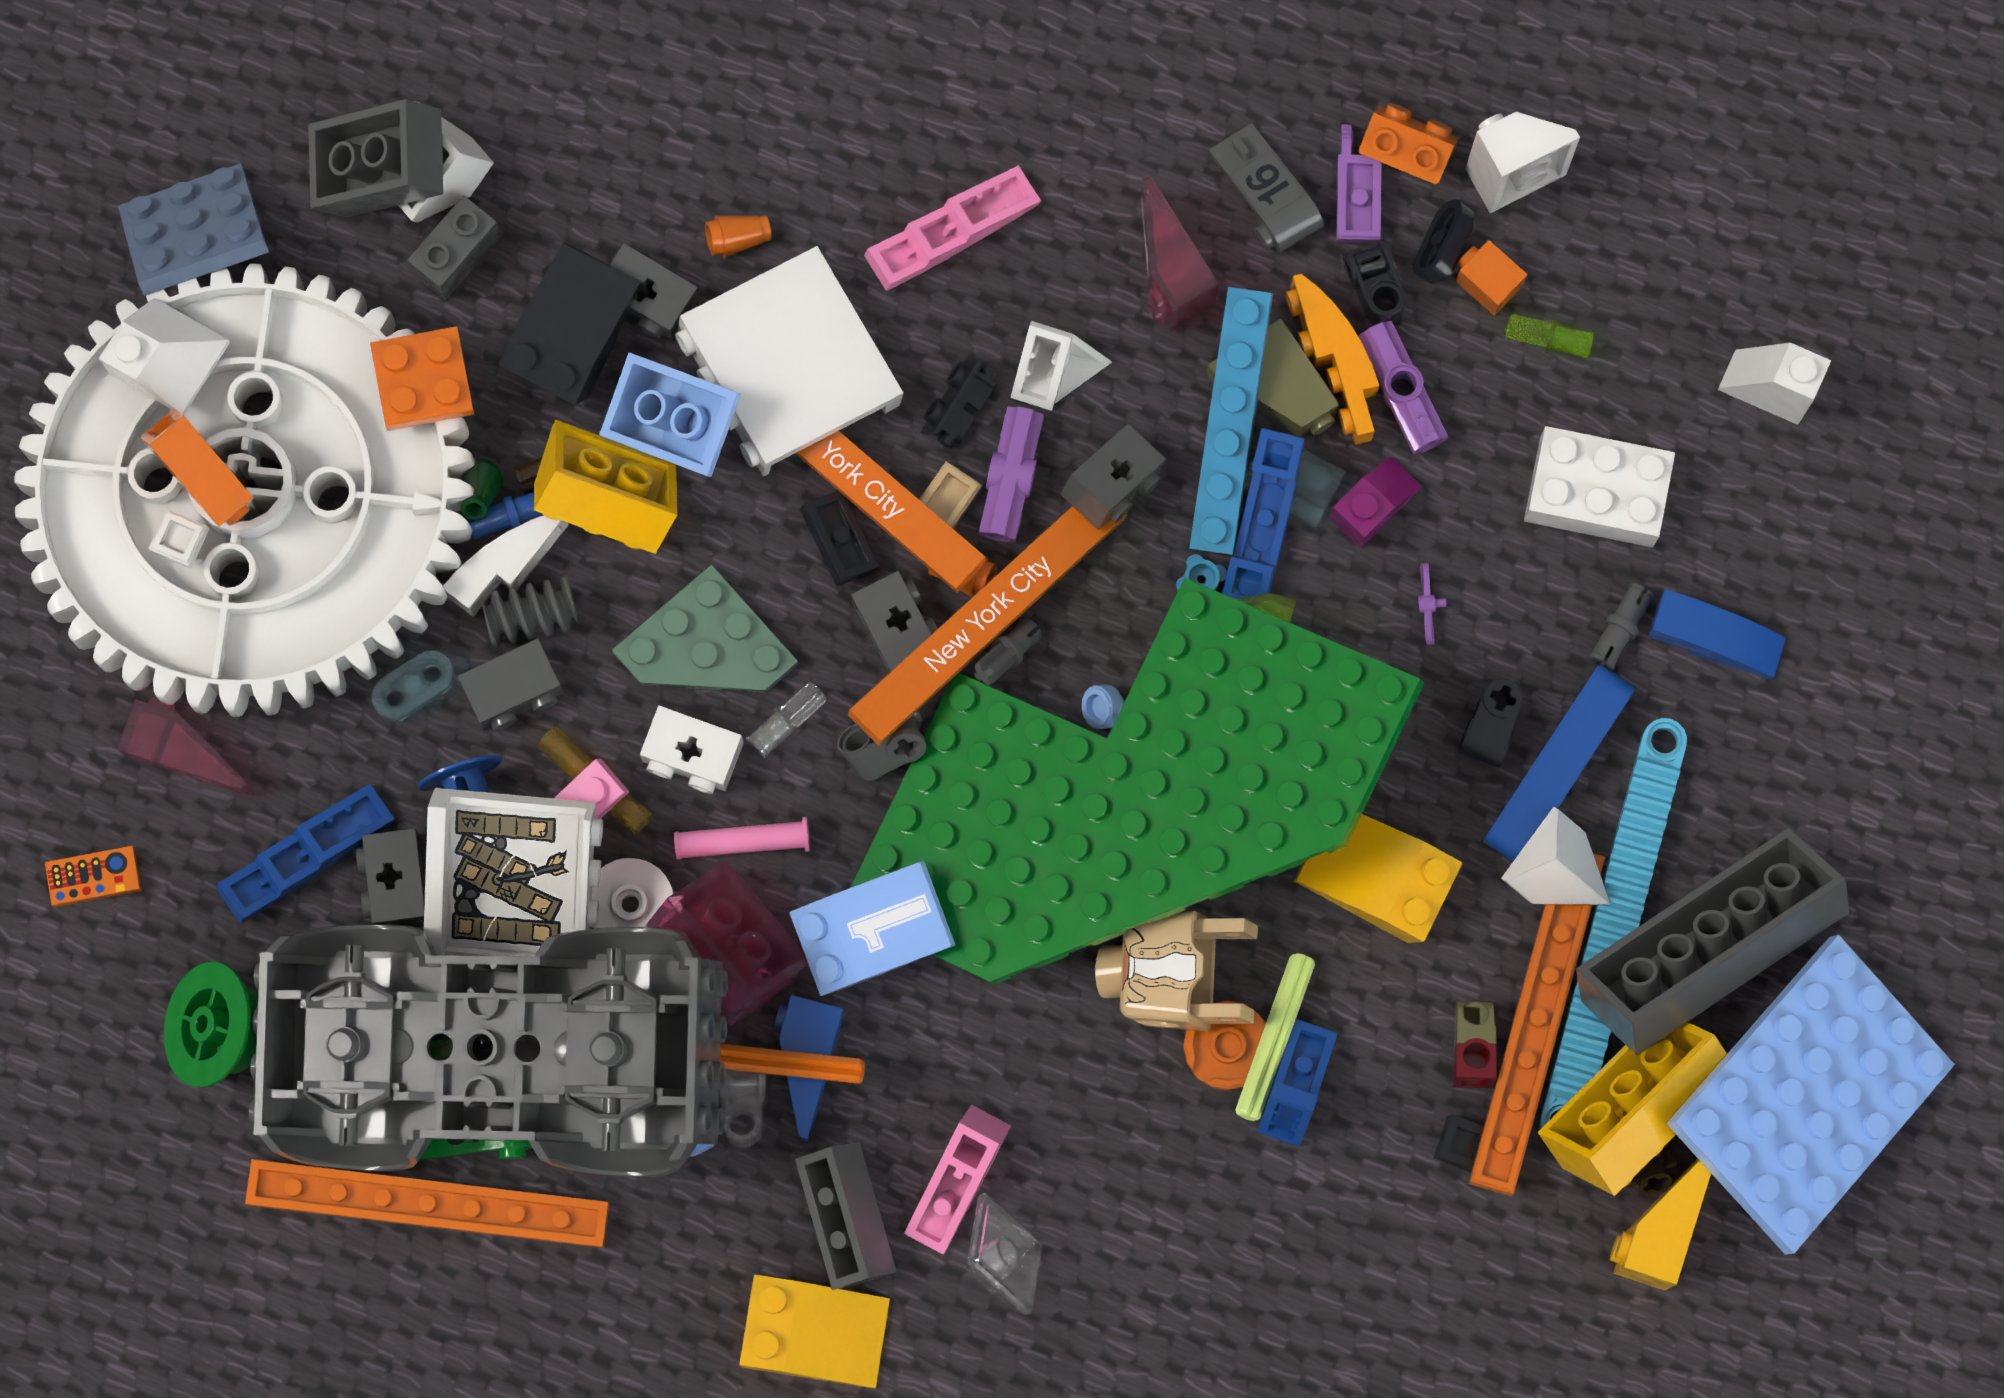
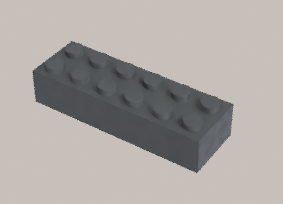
(1712, 941)

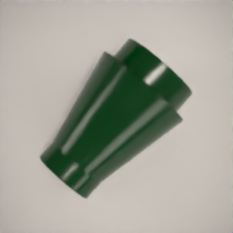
(486, 482)

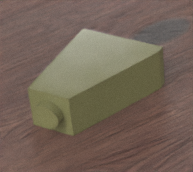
(1291, 386)

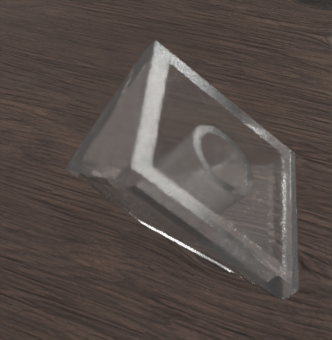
(1003, 1256)

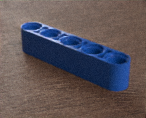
(1560, 761)

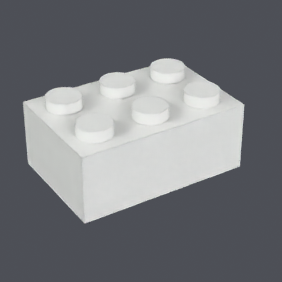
(1599, 486)

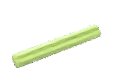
(1275, 1037)

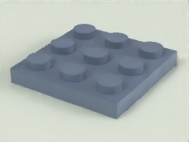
(192, 229)

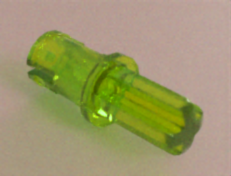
(1549, 335)

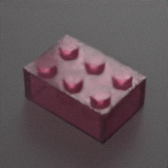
(737, 929)

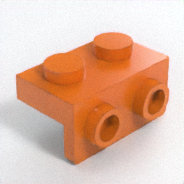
(1408, 143)

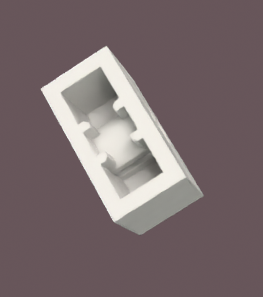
(674, 731)

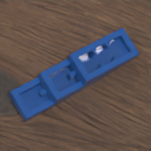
(304, 853)

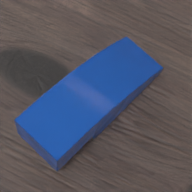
(1716, 634)

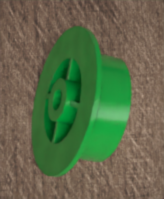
(210, 1025)

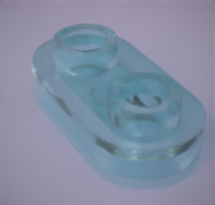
(411, 683)

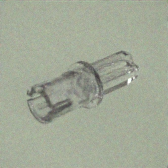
(786, 719)

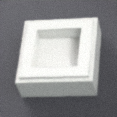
(178, 538)

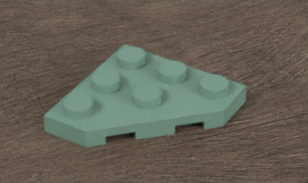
(706, 642)

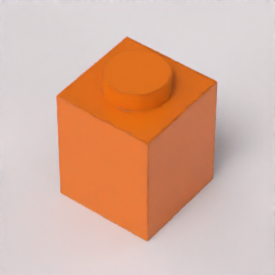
(1490, 276)

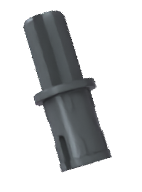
(1007, 652)

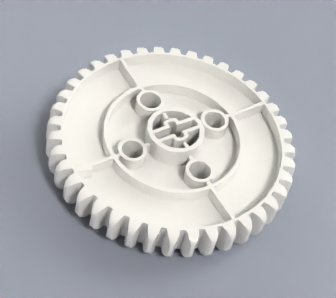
(318, 580)

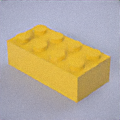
(1624, 1109)

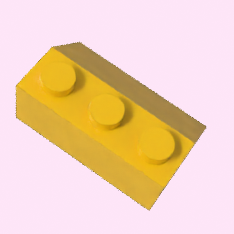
(606, 487)

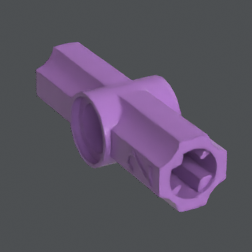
(1414, 411)
(1011, 474)

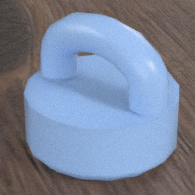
(1101, 706)

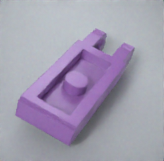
(1357, 194)

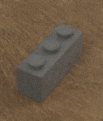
(845, 1215)

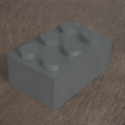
(375, 158)

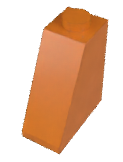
(198, 468)

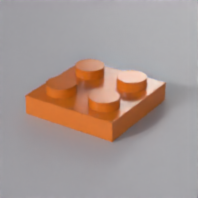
(421, 378)

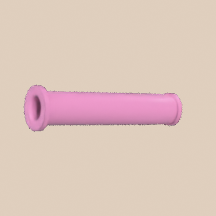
(742, 839)

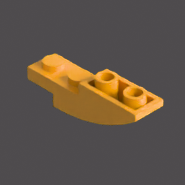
(1332, 341)

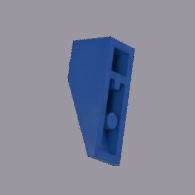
(812, 1029)

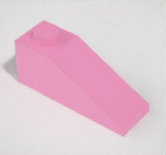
(957, 1179)

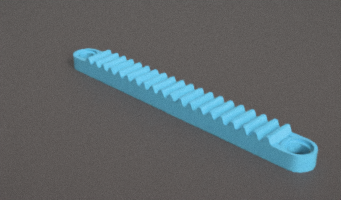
(1627, 886)

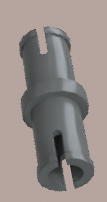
(1621, 626)

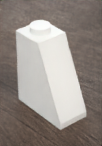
(1776, 378)

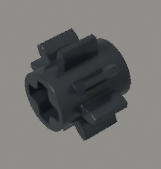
(1657, 1173)

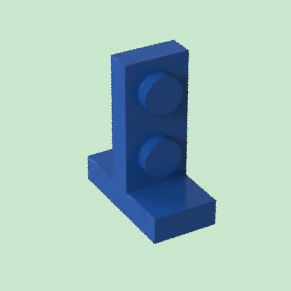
(1297, 1083)

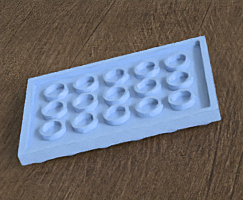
(1811, 1094)

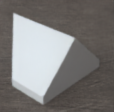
(1053, 366)
(1557, 866)

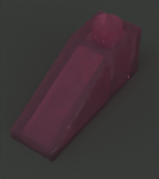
(168, 742)

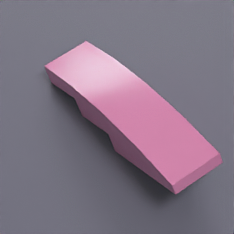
(952, 228)

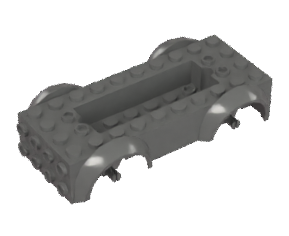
(619, 1075)

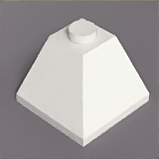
(463, 171)
(163, 354)

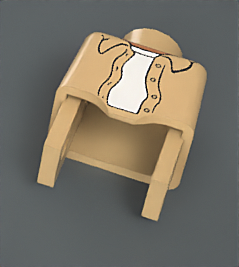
(1168, 972)

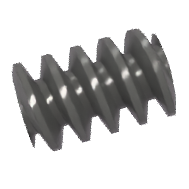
(530, 612)

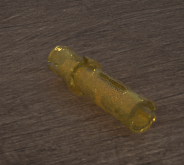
(575, 760)

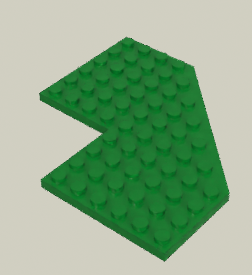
(1221, 769)

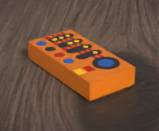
(93, 876)

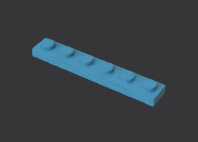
(1231, 420)

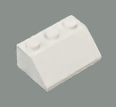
(1518, 157)

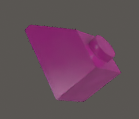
(1374, 501)

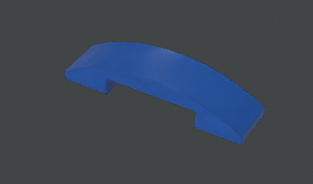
(1265, 514)

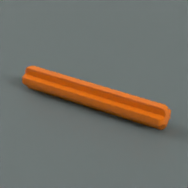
(792, 1063)

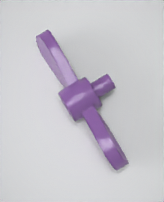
(1428, 604)

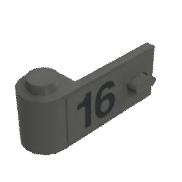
(1270, 189)

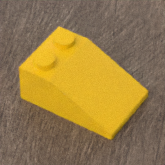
(1384, 879)
(1658, 1241)
(814, 1331)

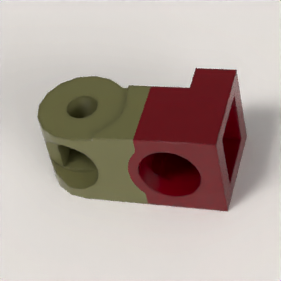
(1474, 1045)

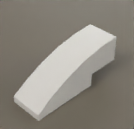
(503, 561)

